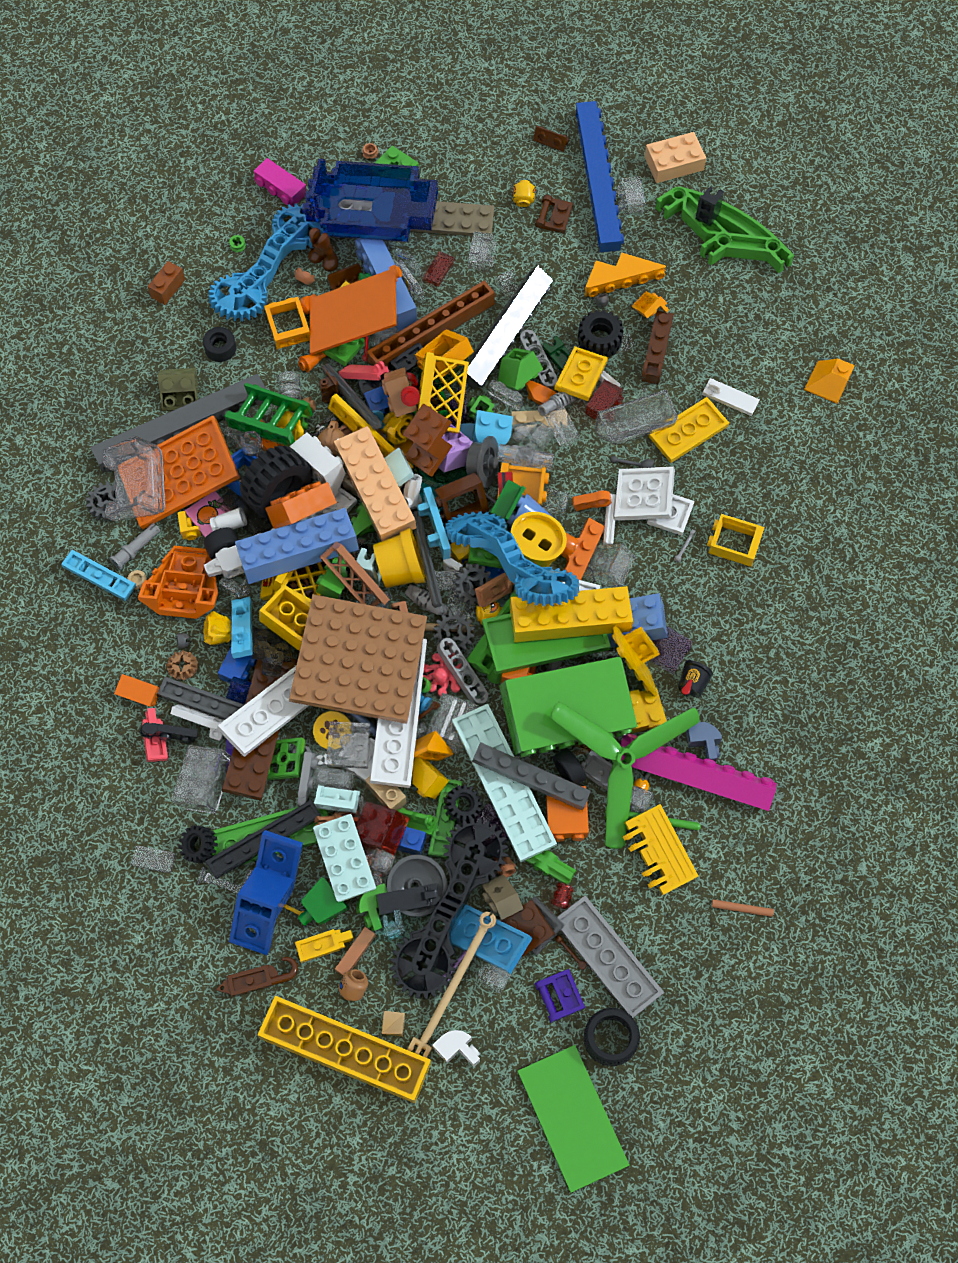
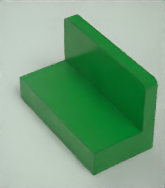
(507, 500)

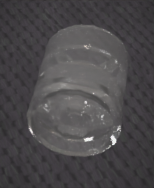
(289, 384)

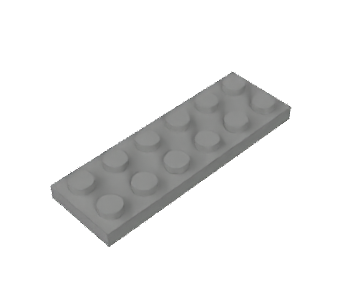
(609, 957)

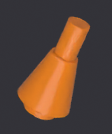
(309, 361)

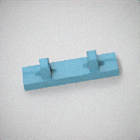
(439, 537)
(98, 575)
(241, 628)

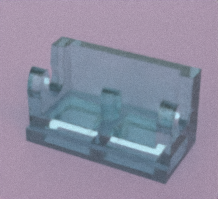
(394, 930)

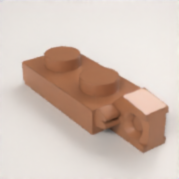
(493, 590)

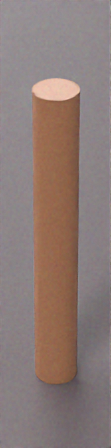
(742, 908)

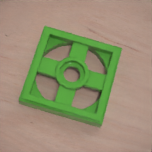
(291, 757)

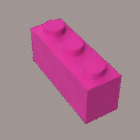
(279, 182)

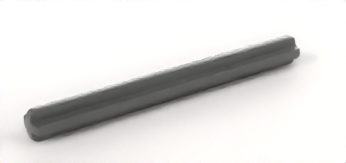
(353, 398)
(427, 562)

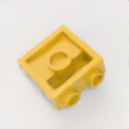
(647, 710)

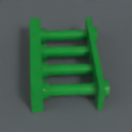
(268, 430)

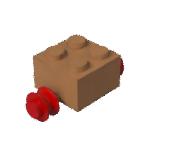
(402, 391)

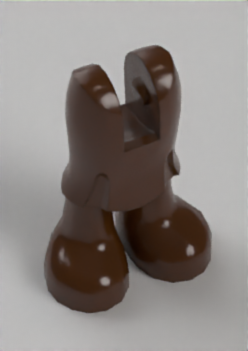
(322, 250)

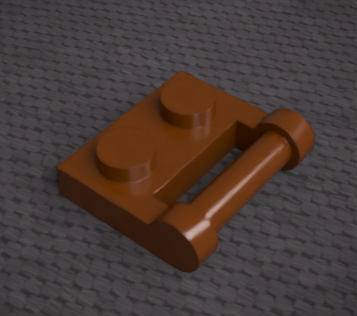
(559, 216)

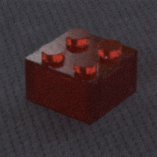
(381, 827)

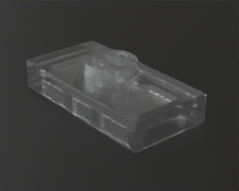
(153, 859)

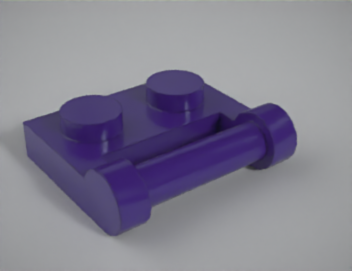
(566, 992)

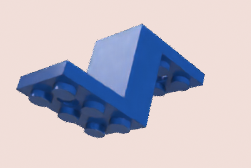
(265, 892)

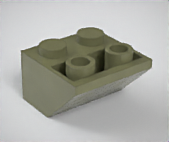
(177, 387)

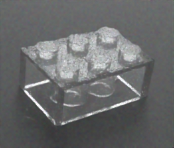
(201, 779)

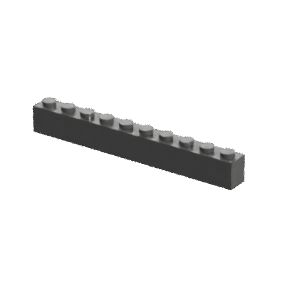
(177, 421)

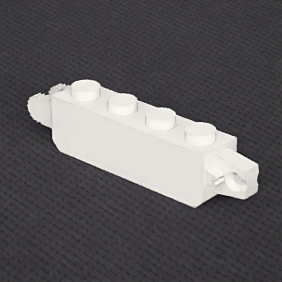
(226, 563)

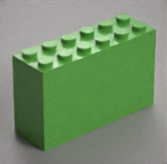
(591, 689)

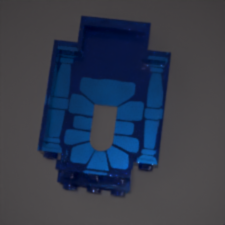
(397, 194)

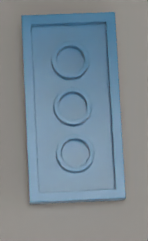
(499, 947)

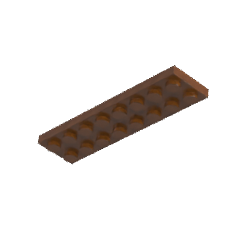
(249, 774)

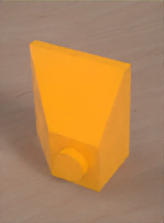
(829, 379)

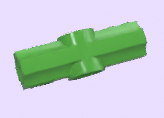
(550, 865)

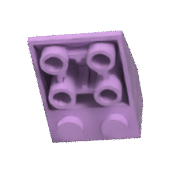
(458, 453)

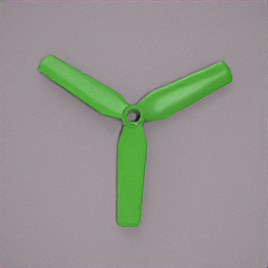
(621, 776)

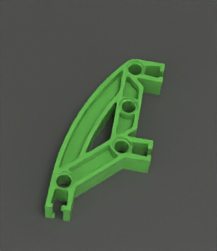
(747, 236)

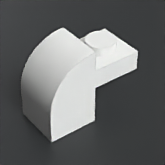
(454, 1042)

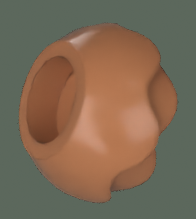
(304, 276)

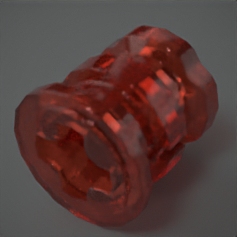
(562, 896)

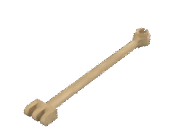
(422, 1043)

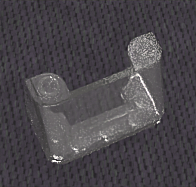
(137, 479)

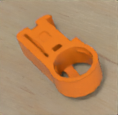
(591, 500)

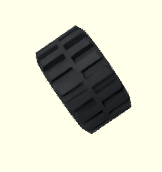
(604, 322)

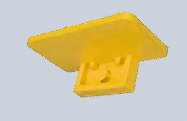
(637, 650)

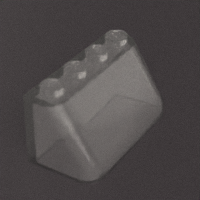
(636, 418)

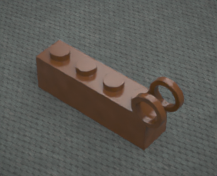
(657, 347)

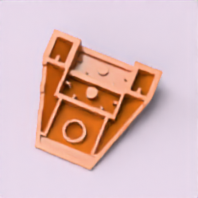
(181, 585)

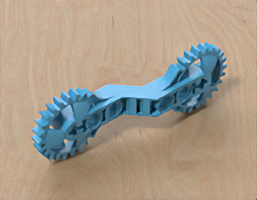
(253, 283)
(530, 580)

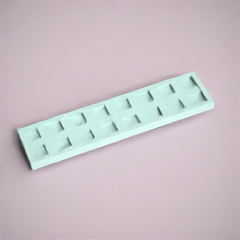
(511, 800)

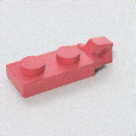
(154, 747)

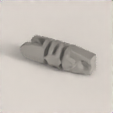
(422, 598)

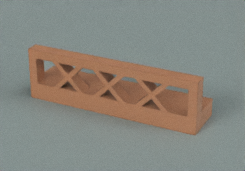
(355, 568)

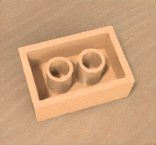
(675, 157)

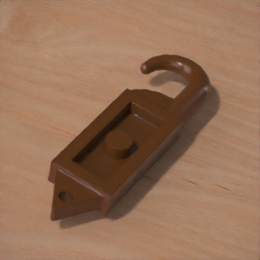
(256, 979)

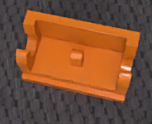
(137, 690)

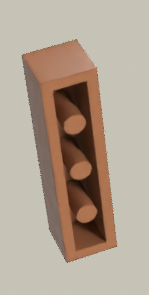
(355, 951)

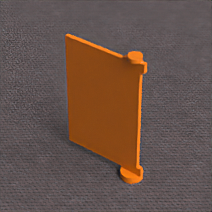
(352, 310)

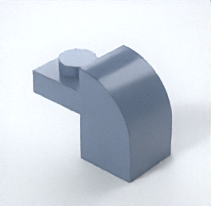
(705, 735)

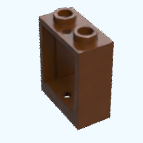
(457, 488)

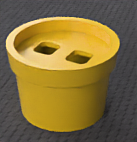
(539, 529)
(399, 560)

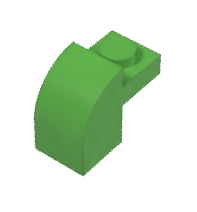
(368, 904)

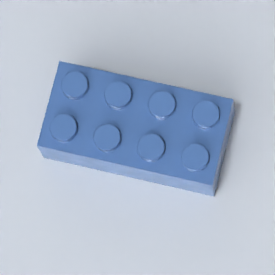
(648, 614)

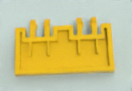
(661, 848)

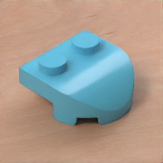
(492, 425)

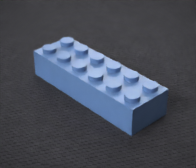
(377, 260)
(295, 545)

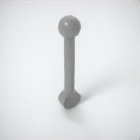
(677, 558)

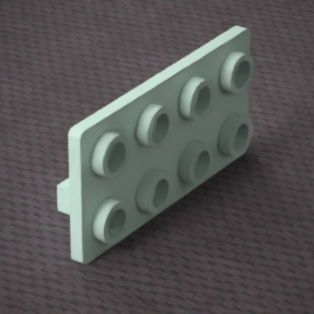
(344, 858)

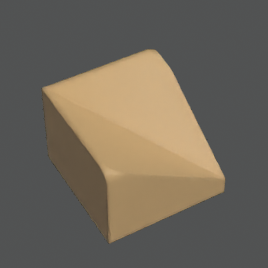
(393, 1023)

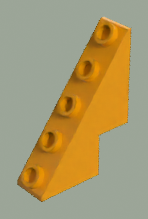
(627, 272)

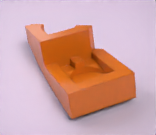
(538, 392)

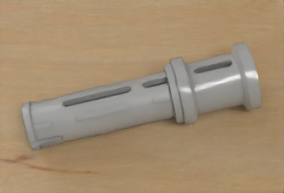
(128, 551)

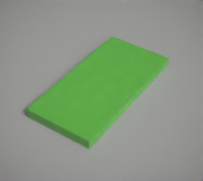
(520, 655)
(573, 1118)

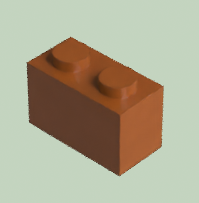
(166, 282)

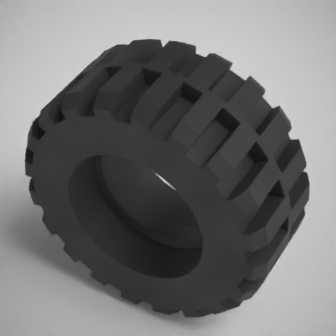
(273, 477)

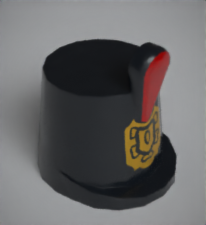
(694, 678)

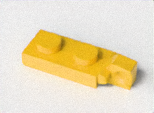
(322, 944)

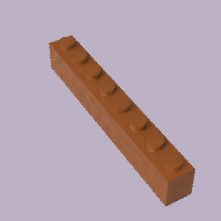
(430, 326)

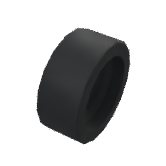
(569, 766)

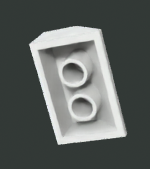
(322, 462)

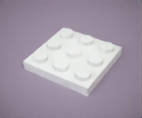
(644, 493)

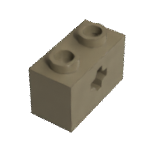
(501, 897)

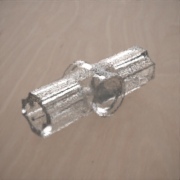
(513, 455)

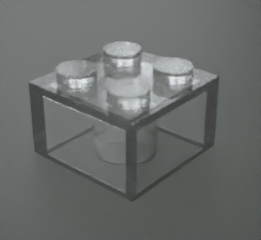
(348, 745)

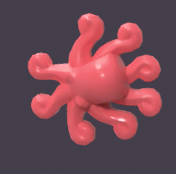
(441, 675)

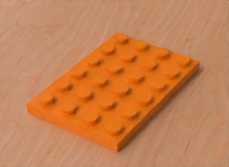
(193, 467)

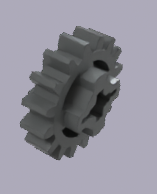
(102, 495)
(465, 587)
(443, 624)

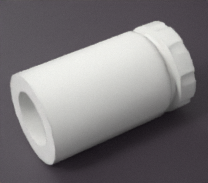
(232, 519)

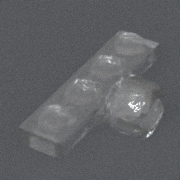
(250, 445)

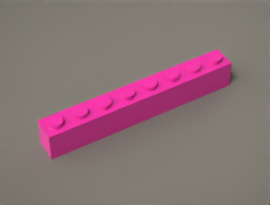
(706, 775)

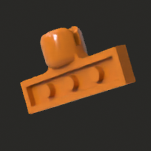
(580, 549)

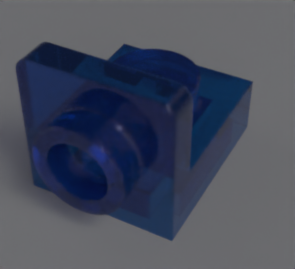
(238, 690)

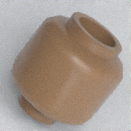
(353, 985)

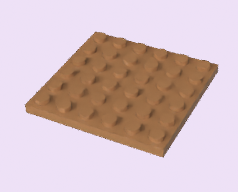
(358, 659)

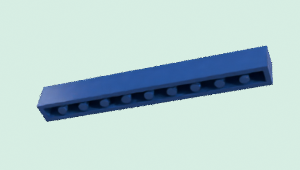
(598, 177)

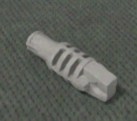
(555, 401)

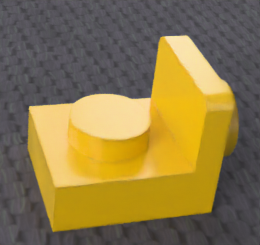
(186, 529)

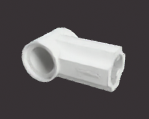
(412, 491)

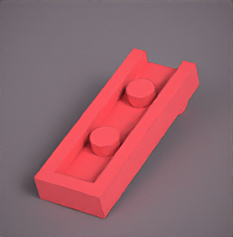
(364, 372)

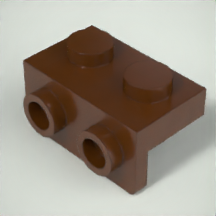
(347, 274)

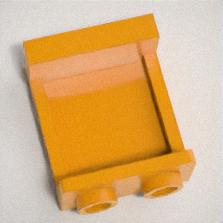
(530, 478)

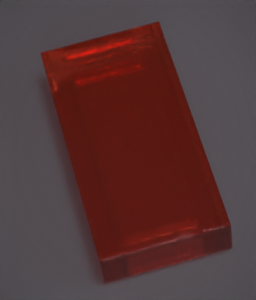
(439, 268)

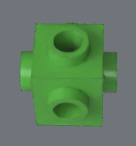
(481, 401)

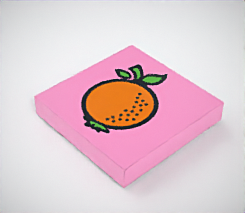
(203, 511)

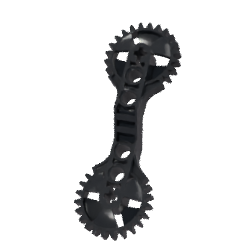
(449, 909)

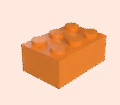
(300, 504)

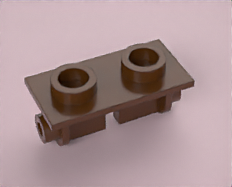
(550, 138)
(328, 387)

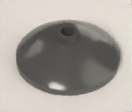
(417, 870)

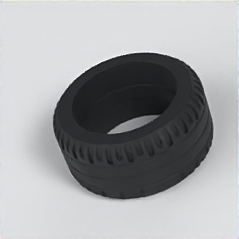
(624, 1018)

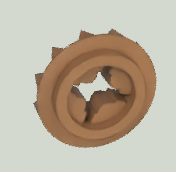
(187, 671)

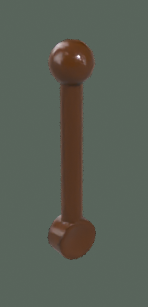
(435, 705)
(582, 965)

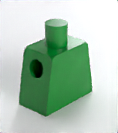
(321, 904)

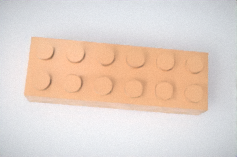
(374, 484)

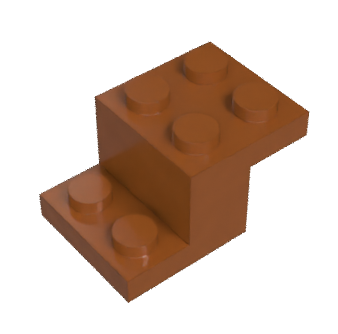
(427, 433)

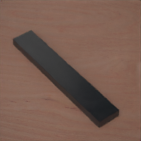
(249, 846)

